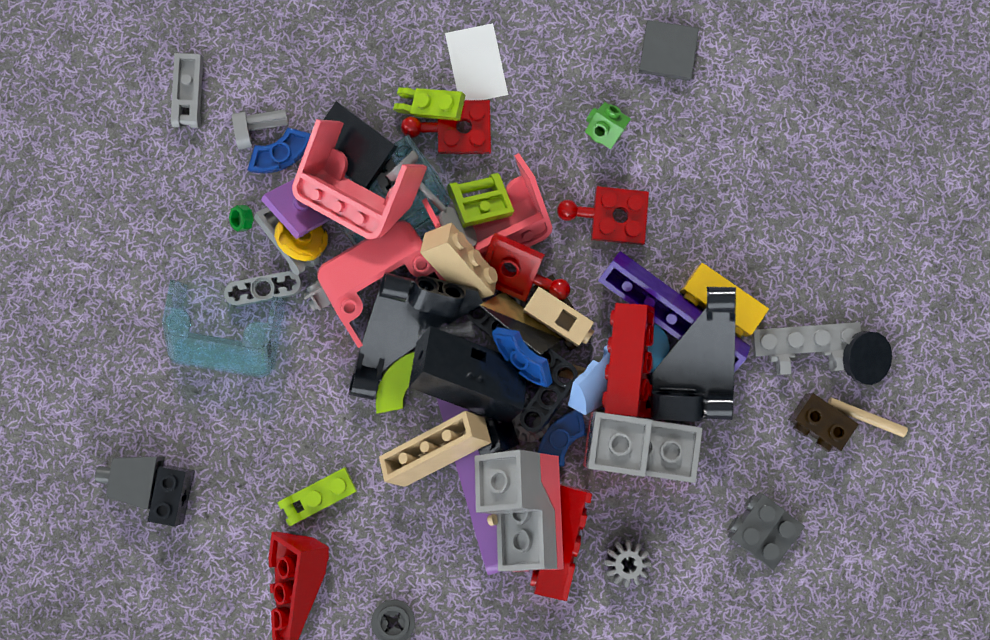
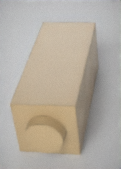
(559, 317)

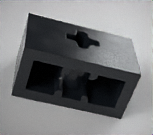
(171, 495)

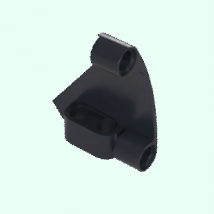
(394, 322)
(699, 370)

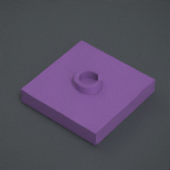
(293, 214)

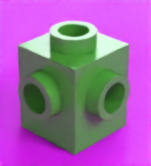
(606, 124)

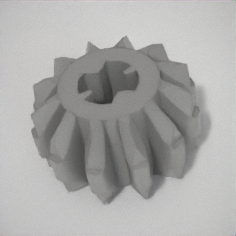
(618, 567)

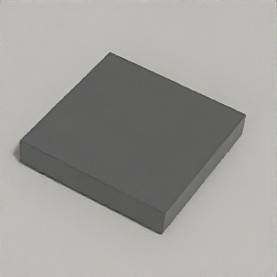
(668, 50)

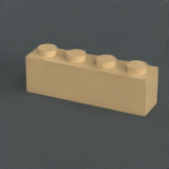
(435, 449)

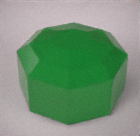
(241, 218)

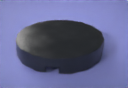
(867, 357)

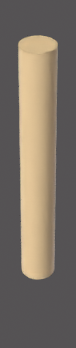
(869, 417)

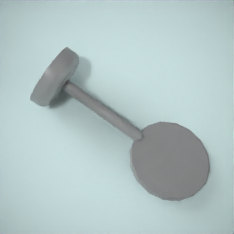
(447, 214)

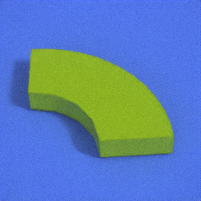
(394, 385)

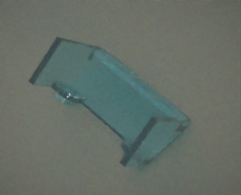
(250, 357)

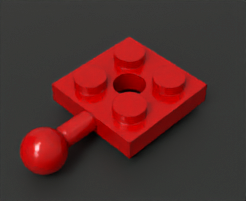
(449, 138)
(604, 226)
(527, 264)

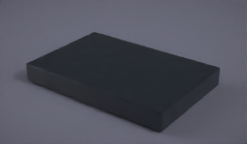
(362, 145)

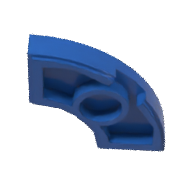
(279, 154)
(514, 348)
(562, 435)

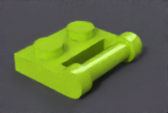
(484, 206)

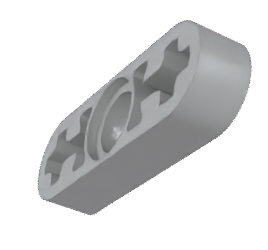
(243, 286)

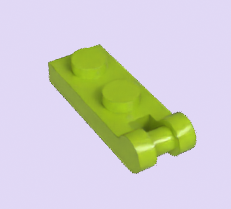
(318, 496)

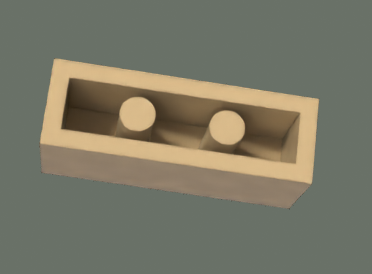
(458, 260)

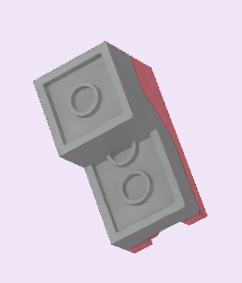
(642, 447)
(526, 498)

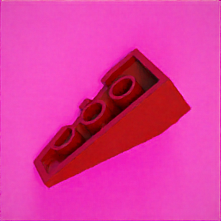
(299, 571)

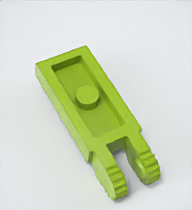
(431, 103)

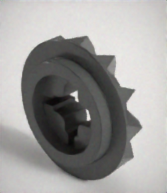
(380, 622)

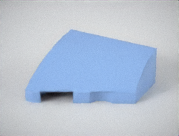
(589, 386)

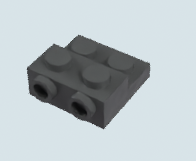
(765, 530)

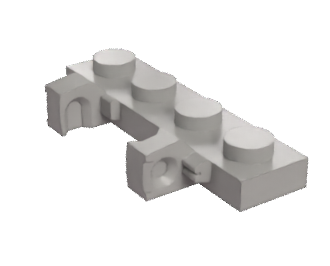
(785, 342)

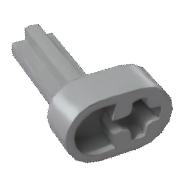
(245, 123)

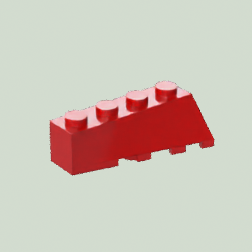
(629, 360)
(557, 583)

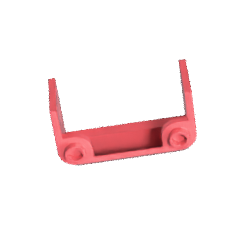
(325, 189)
(527, 224)
(367, 263)

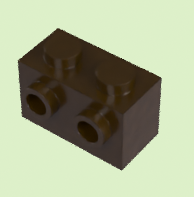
(822, 422)

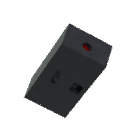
(467, 375)

